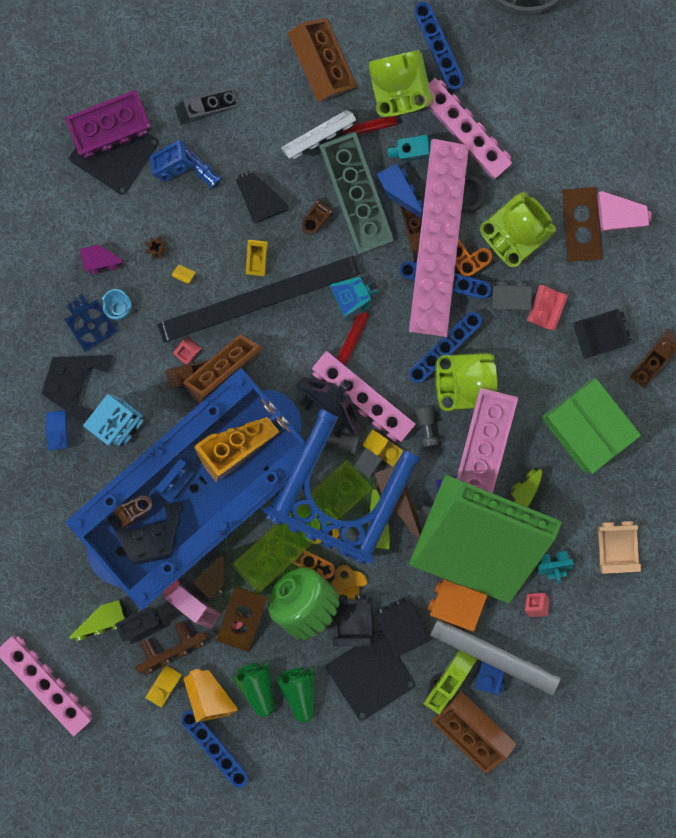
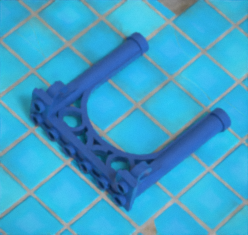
(366, 540)

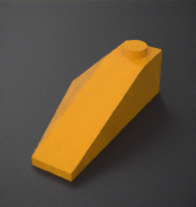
(228, 449)

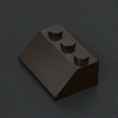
(214, 578)

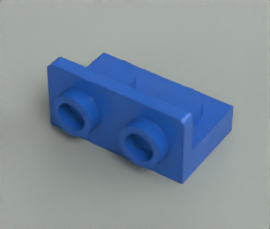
(170, 161)
(174, 481)
(490, 679)

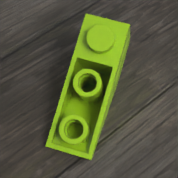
(104, 617)

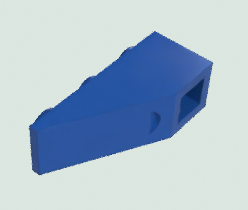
(397, 189)

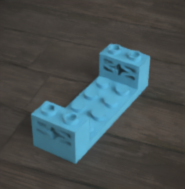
(110, 418)

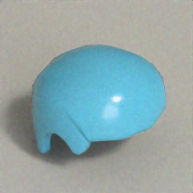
(119, 298)

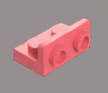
(547, 308)

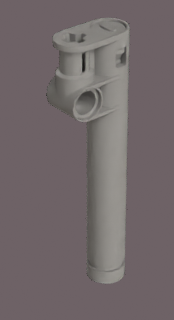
(496, 657)

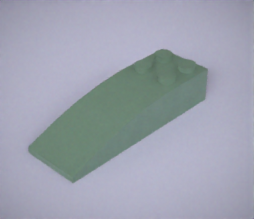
(356, 191)

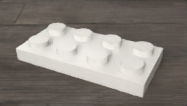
(312, 137)

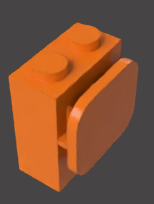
(457, 604)

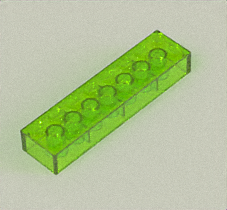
(282, 546)

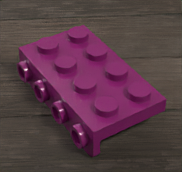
(108, 124)

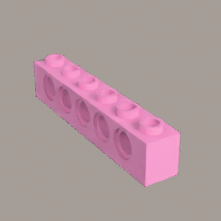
(492, 168)
(404, 424)
(46, 696)

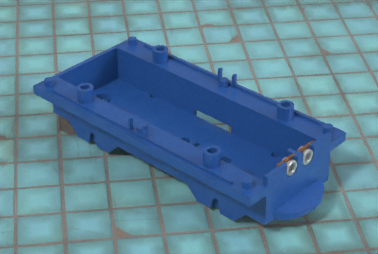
(212, 510)

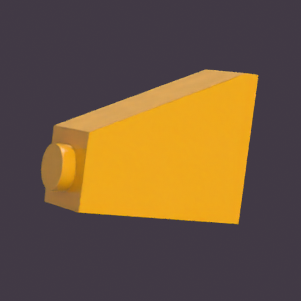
(207, 696)

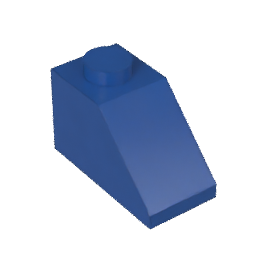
(57, 430)

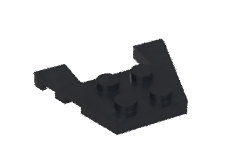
(66, 381)
(152, 541)

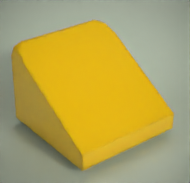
(183, 274)

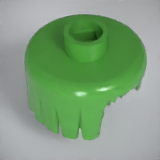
(303, 603)

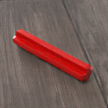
(372, 125)
(352, 337)

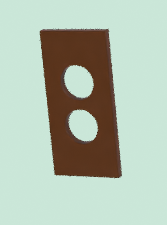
(588, 198)
(238, 598)

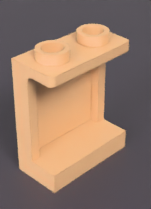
(618, 548)

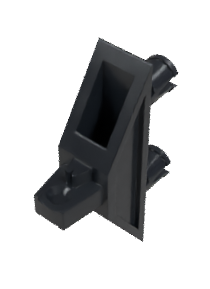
(331, 399)

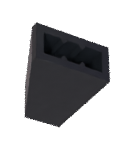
(259, 197)

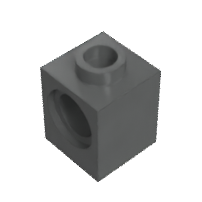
(367, 463)

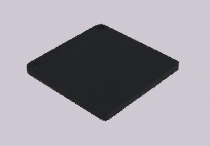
(118, 165)
(369, 676)

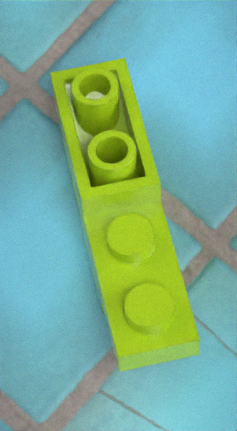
(524, 492)
(449, 681)

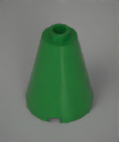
(256, 687)
(299, 692)

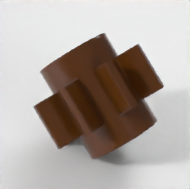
(161, 249)

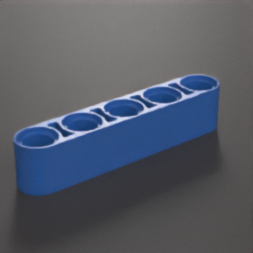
(438, 37)
(472, 283)
(453, 343)
(217, 757)

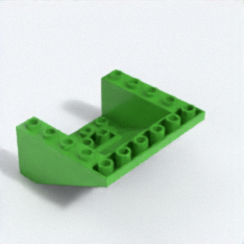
(482, 540)

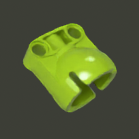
(400, 83)
(519, 228)
(464, 379)

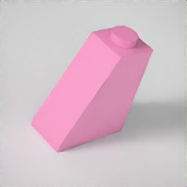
(620, 213)
(193, 606)

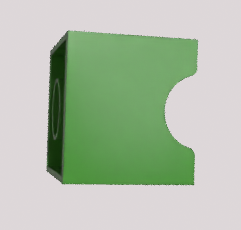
(590, 426)

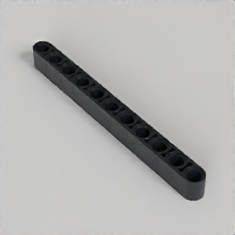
(258, 298)

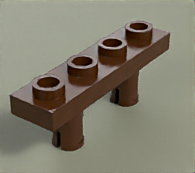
(180, 650)

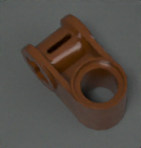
(319, 215)
(130, 513)

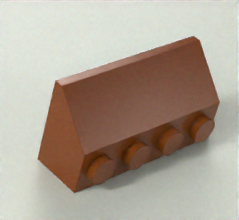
(321, 59)
(208, 378)
(474, 733)

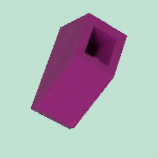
(97, 258)

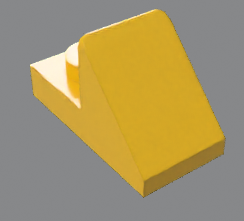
(256, 257)
(382, 448)
(163, 686)

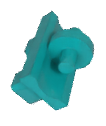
(557, 568)

